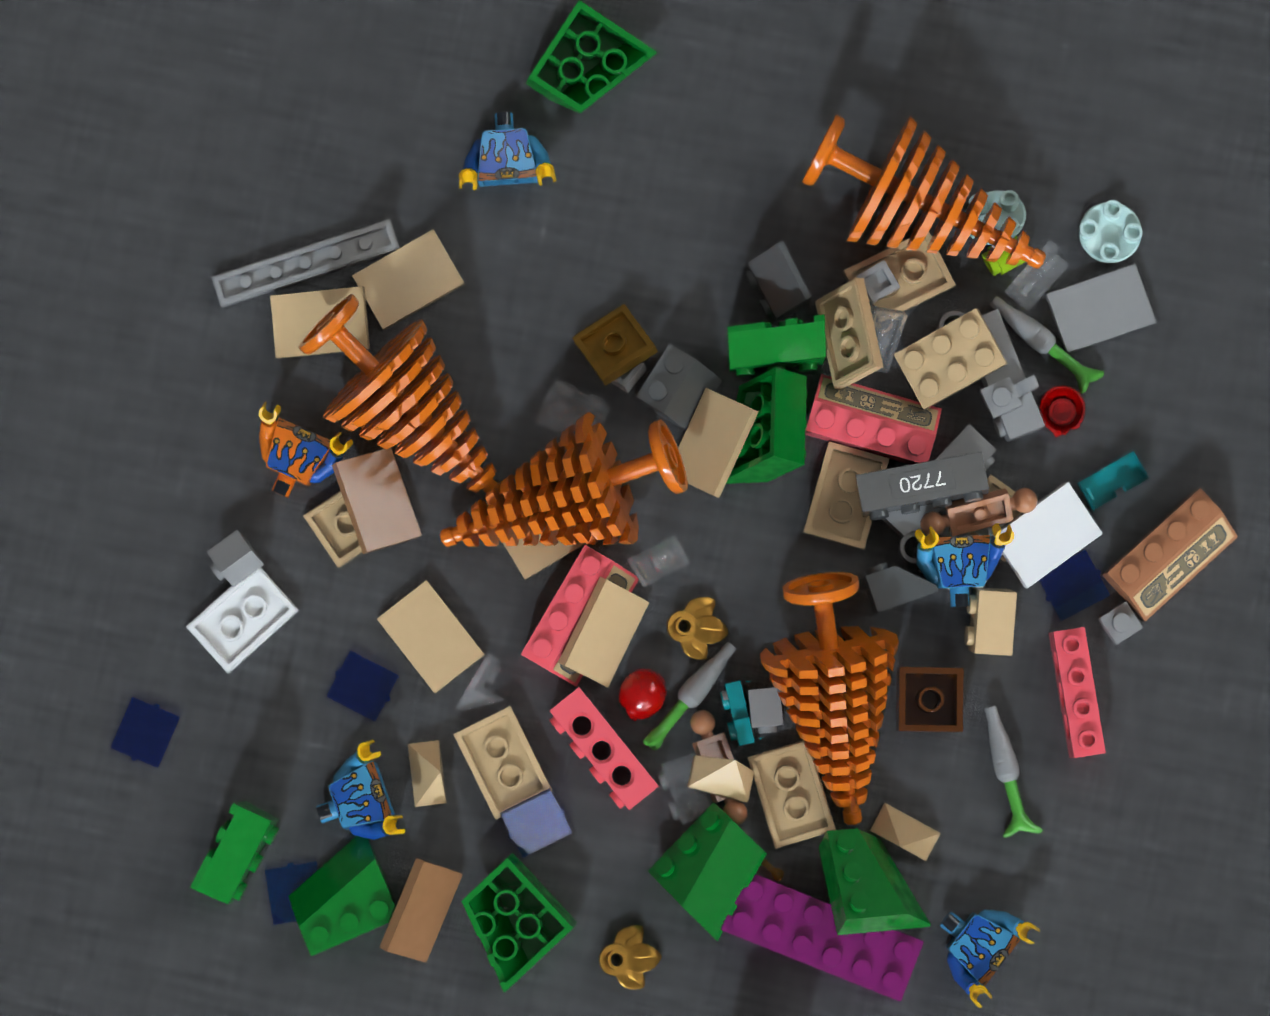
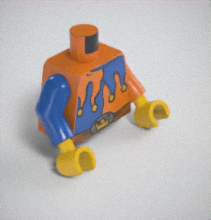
(296, 452)

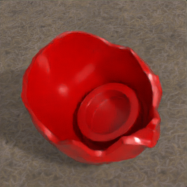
(1062, 409)
(642, 693)

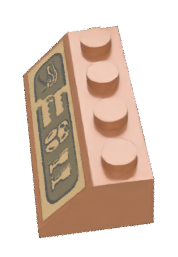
(1171, 554)

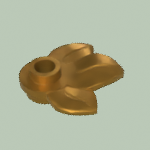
(701, 629)
(634, 957)

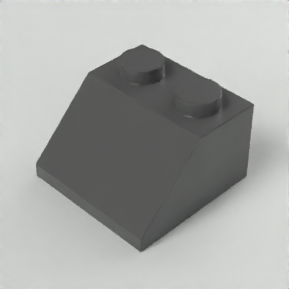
(778, 282)
(677, 386)
(894, 587)

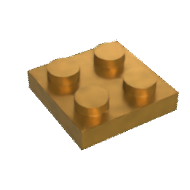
(614, 344)

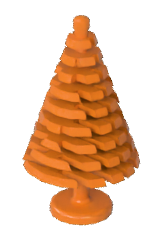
(917, 197)
(403, 399)
(571, 490)
(834, 687)

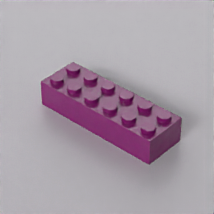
(806, 932)

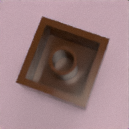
(929, 699)

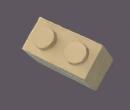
(991, 621)

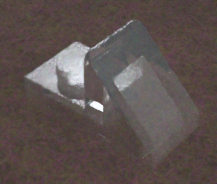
(659, 561)
(476, 694)

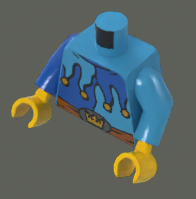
(506, 157)
(960, 560)
(361, 797)
(981, 947)

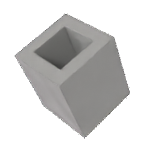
(234, 559)
(765, 709)

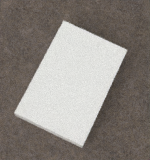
(1049, 535)
(242, 619)

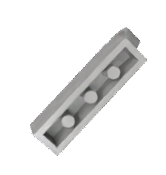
(1025, 418)
(905, 525)

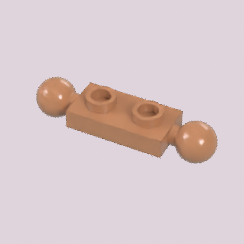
(977, 515)
(716, 746)

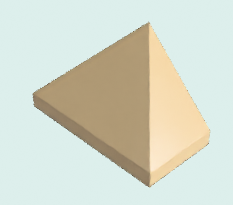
(427, 773)
(721, 777)
(905, 831)

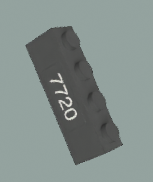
(921, 485)

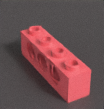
(1077, 692)
(579, 705)

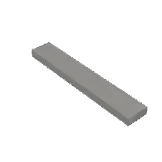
(305, 263)

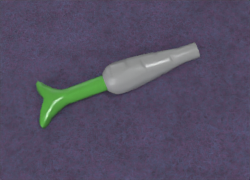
(1044, 342)
(691, 694)
(1007, 771)

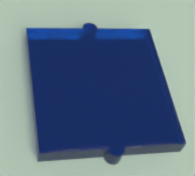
(1074, 586)
(362, 686)
(145, 732)
(536, 823)
(281, 884)

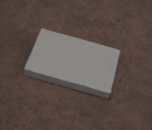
(1100, 308)

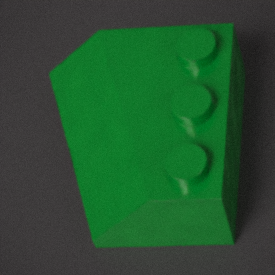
(587, 60)
(785, 346)
(778, 433)
(237, 854)
(709, 868)
(866, 885)
(343, 898)
(515, 919)

